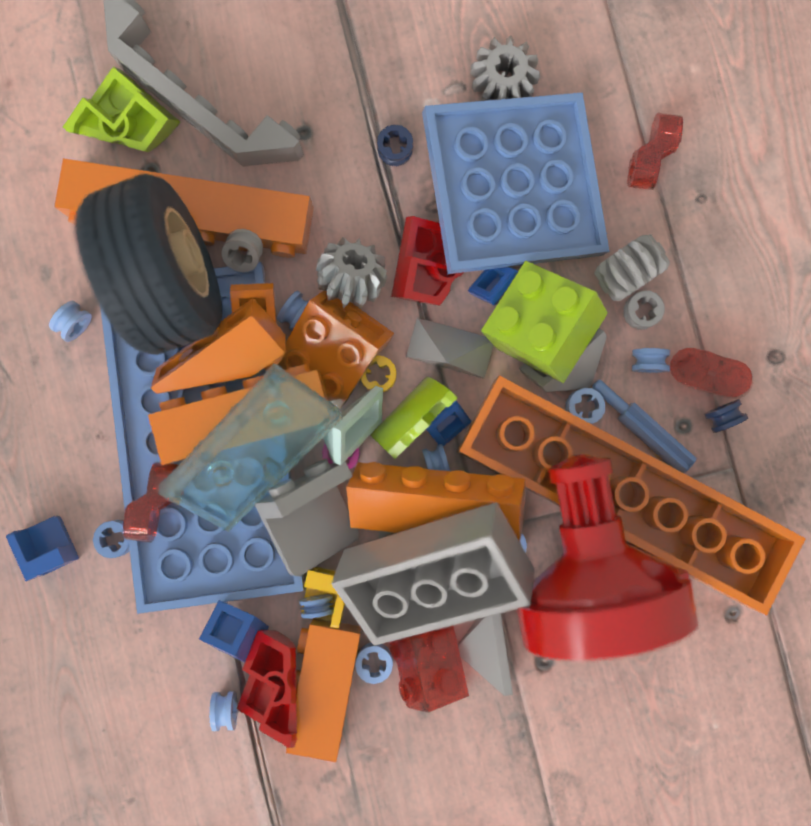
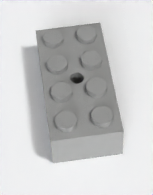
(435, 575)

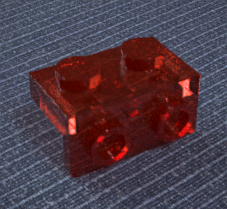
(430, 669)

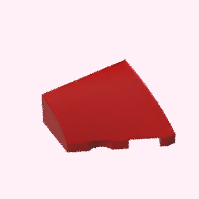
(271, 686)

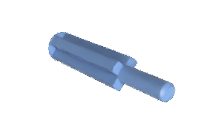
(648, 430)

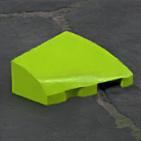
(122, 115)
(412, 416)

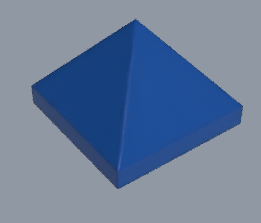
(493, 284)
(448, 423)

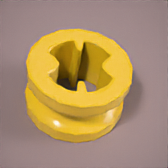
(382, 362)

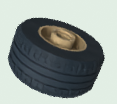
(148, 264)

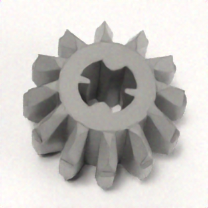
(509, 59)
(632, 267)
(351, 272)

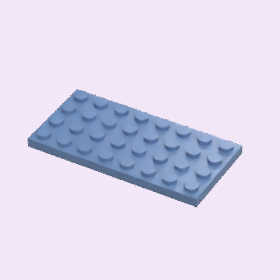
(189, 557)

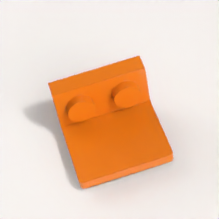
(335, 342)

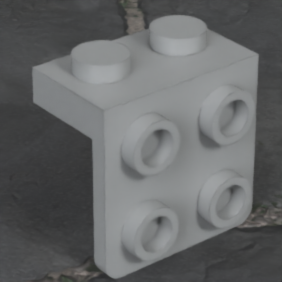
(308, 517)

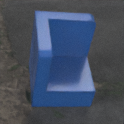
(42, 548)
(231, 630)

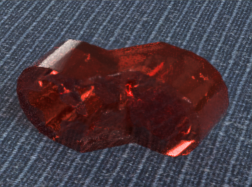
(646, 161)
(691, 369)
(143, 515)

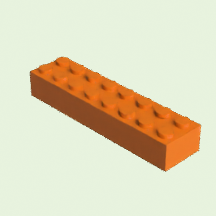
(658, 505)

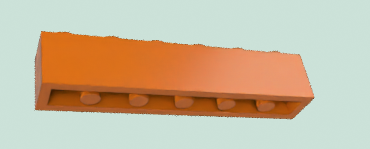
(217, 208)

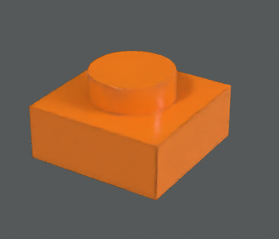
(261, 292)

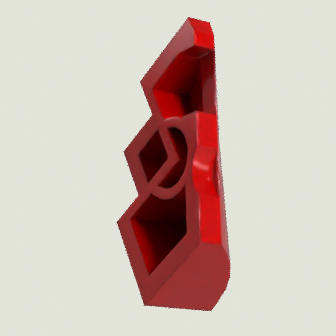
(421, 264)

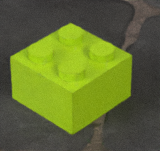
(545, 321)

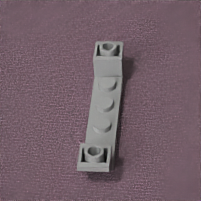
(265, 145)

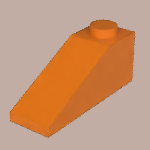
(236, 350)

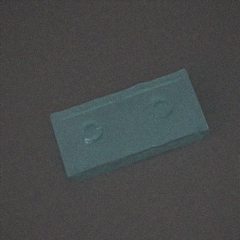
(250, 449)

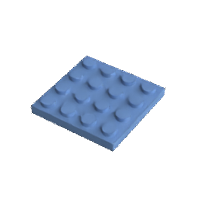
(514, 181)

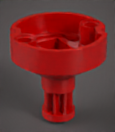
(602, 592)

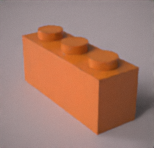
(324, 687)

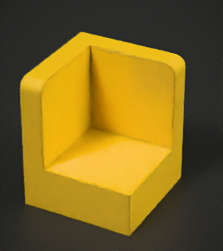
(319, 583)

